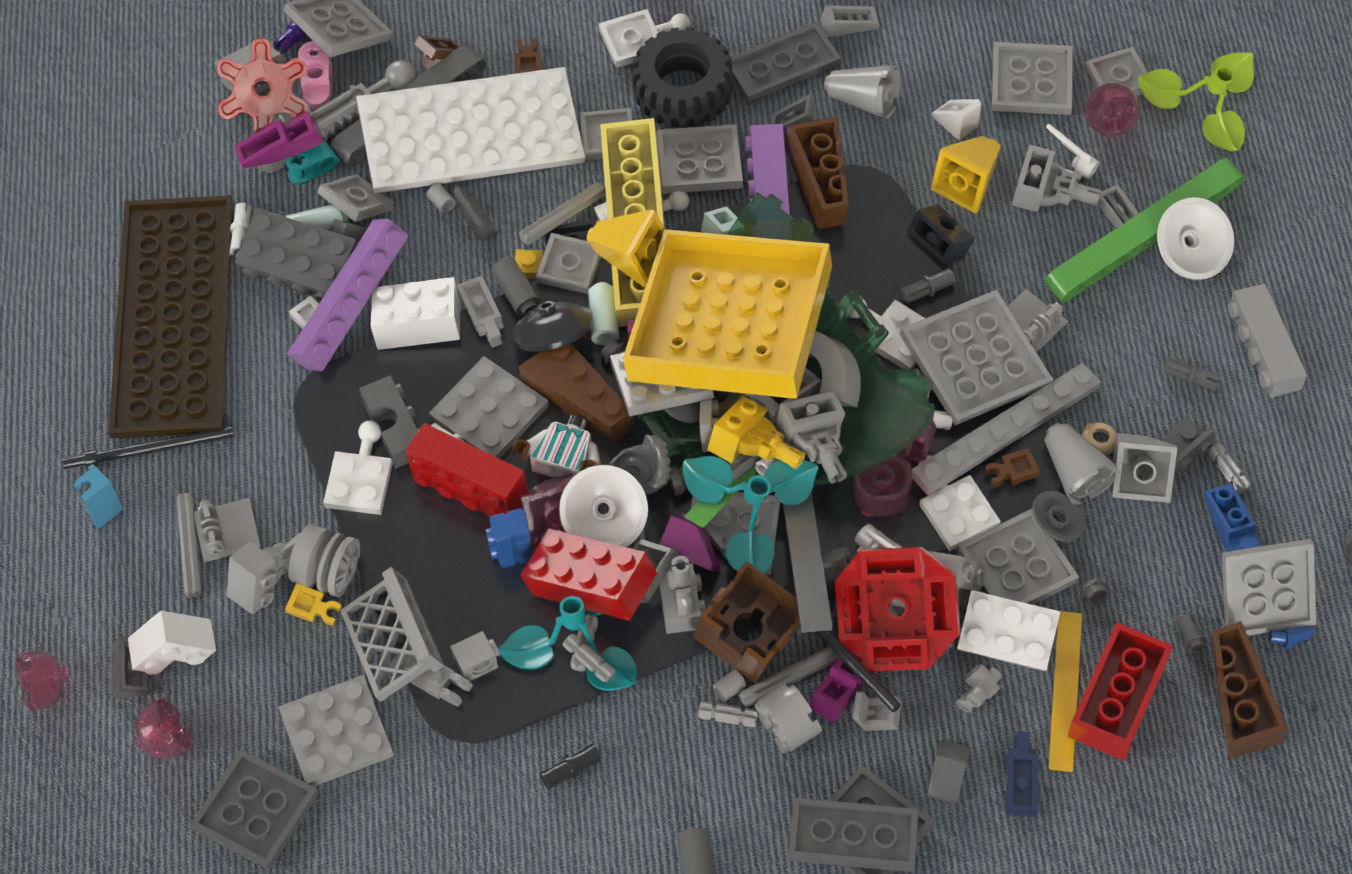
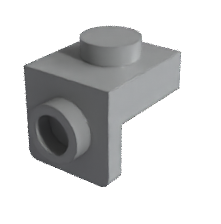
(873, 714)

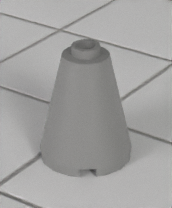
(866, 88)
(1078, 463)

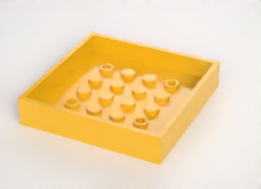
(729, 313)

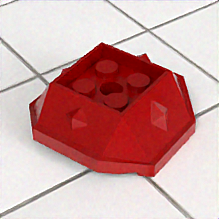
(872, 627)

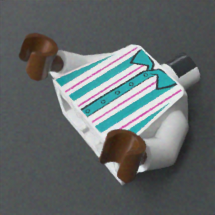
(560, 449)

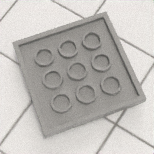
(975, 357)

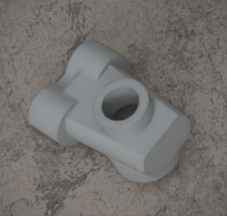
(983, 686)

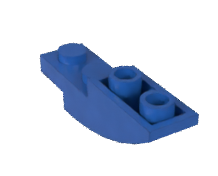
(1231, 519)

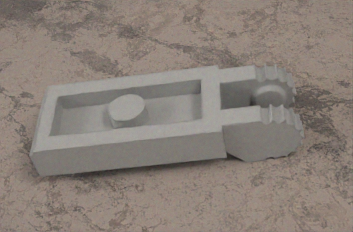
(437, 682)

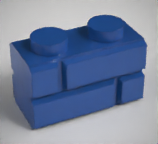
(509, 538)

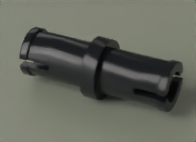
(570, 766)

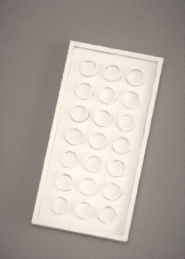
(469, 129)

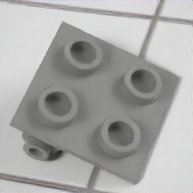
(1037, 319)
(225, 528)

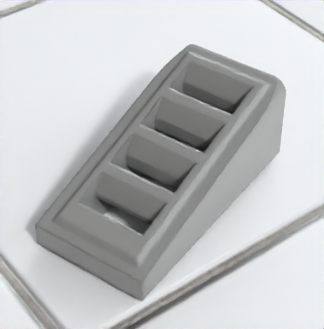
(835, 25)

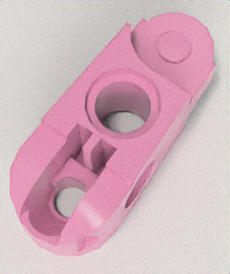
(318, 79)

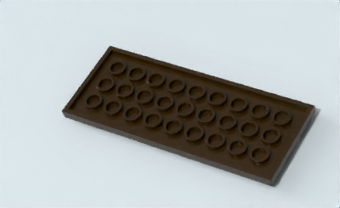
(172, 317)

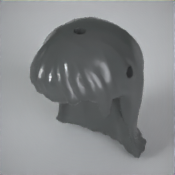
(646, 463)

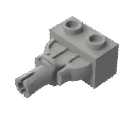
(1048, 183)
(814, 428)
(255, 573)
(969, 576)
(680, 597)

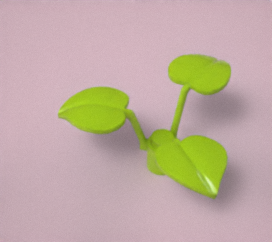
(1228, 72)

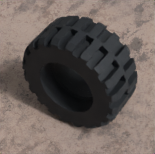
(682, 51)

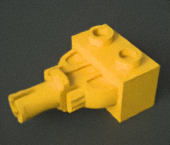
(750, 433)

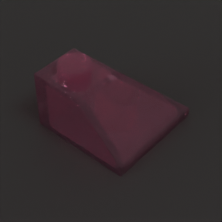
(543, 507)

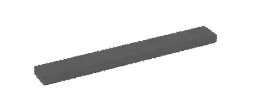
(807, 567)

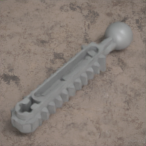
(344, 111)

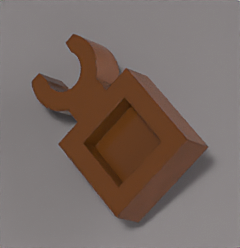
(528, 58)
(1015, 466)

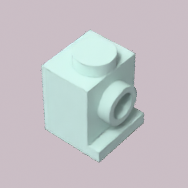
(718, 221)

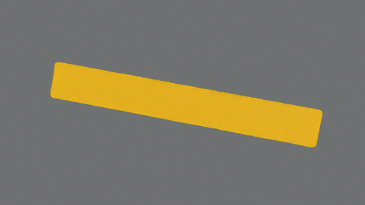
(1065, 690)

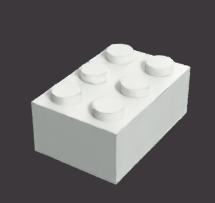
(415, 313)
(1008, 630)

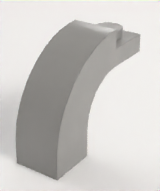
(838, 368)

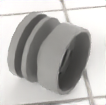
(324, 560)

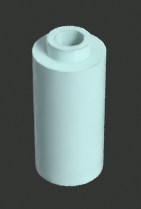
(320, 217)
(603, 310)

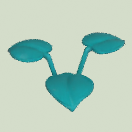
(709, 479)
(531, 650)

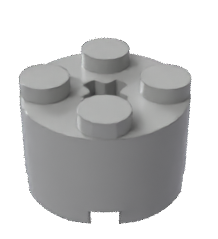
(788, 717)

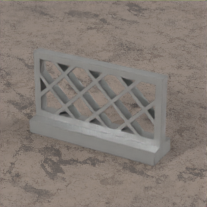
(413, 626)

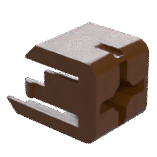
(741, 598)

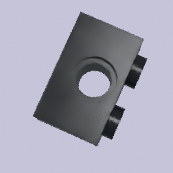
(941, 234)

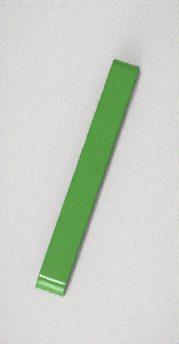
(1137, 232)

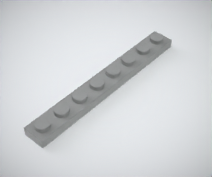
(1005, 429)

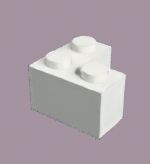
(171, 638)

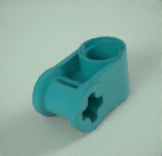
(313, 162)

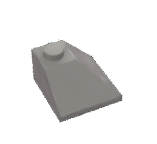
(1144, 468)

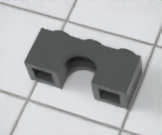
(385, 402)

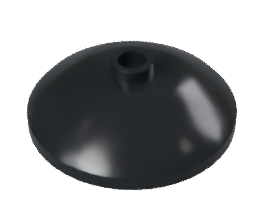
(552, 326)

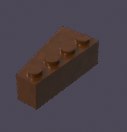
(819, 165)
(579, 390)
(1245, 699)

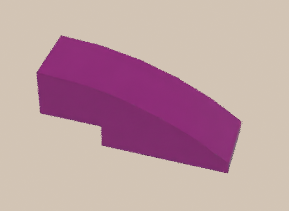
(279, 141)
(836, 691)

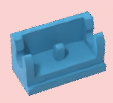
(101, 498)

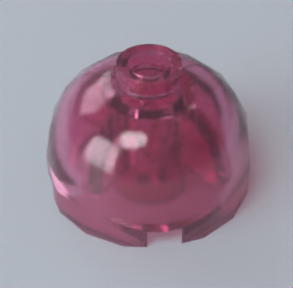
(1112, 109)
(41, 679)
(160, 731)

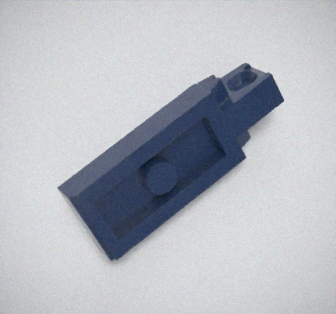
(1022, 778)

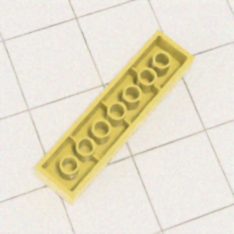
(630, 187)

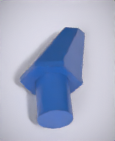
(1291, 635)

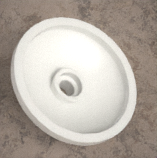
(1208, 237)
(604, 485)

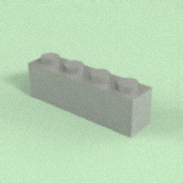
(1267, 340)

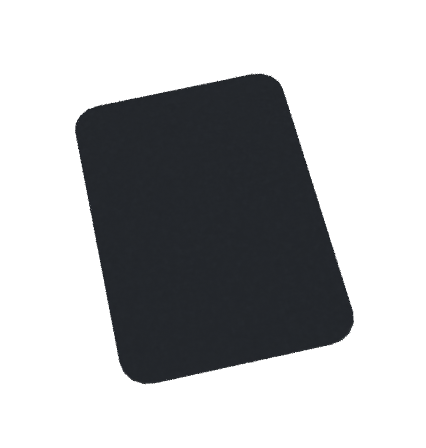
(445, 544)

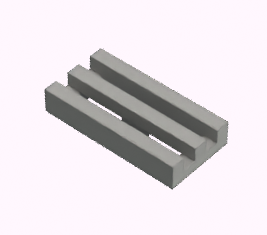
(1109, 212)

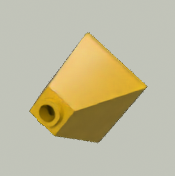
(965, 171)
(629, 242)

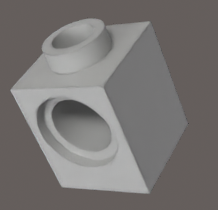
(475, 656)

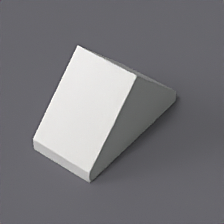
(959, 116)

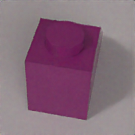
(690, 542)

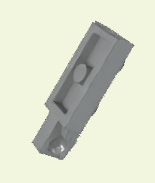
(481, 309)

